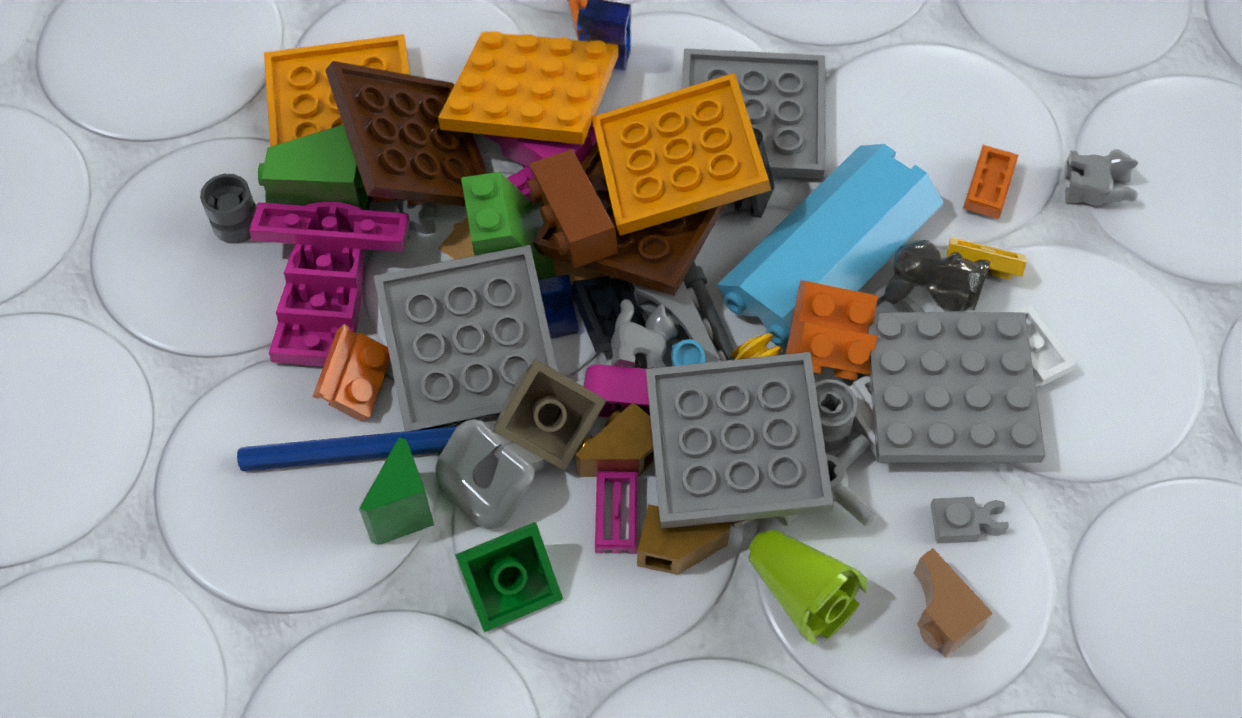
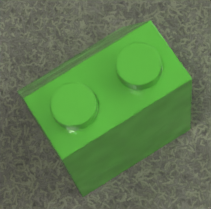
(313, 171)
(503, 218)

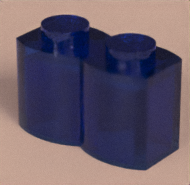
(607, 23)

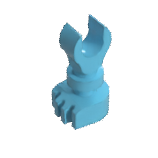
(687, 353)

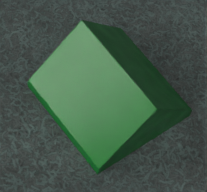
(396, 499)
(508, 576)

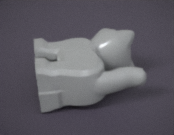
(1093, 177)
(640, 343)

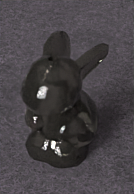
(951, 281)

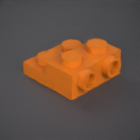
(833, 328)

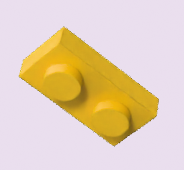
(1002, 262)

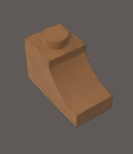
(952, 608)

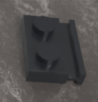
(599, 307)

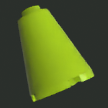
(807, 583)

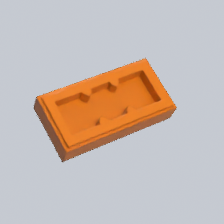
(990, 181)

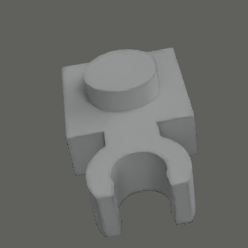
(415, 214)
(961, 521)

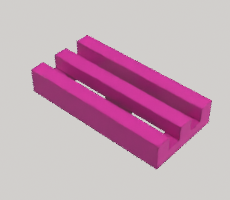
(616, 544)

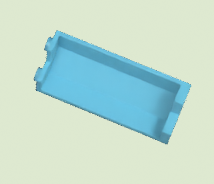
(833, 236)

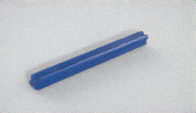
(340, 449)

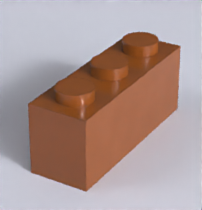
(572, 209)

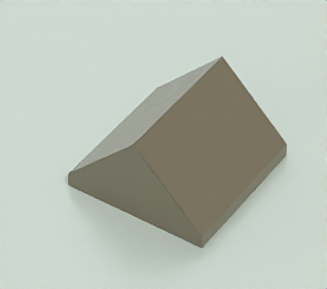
(548, 414)

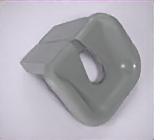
(513, 476)

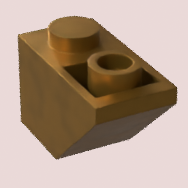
(620, 446)
(678, 547)

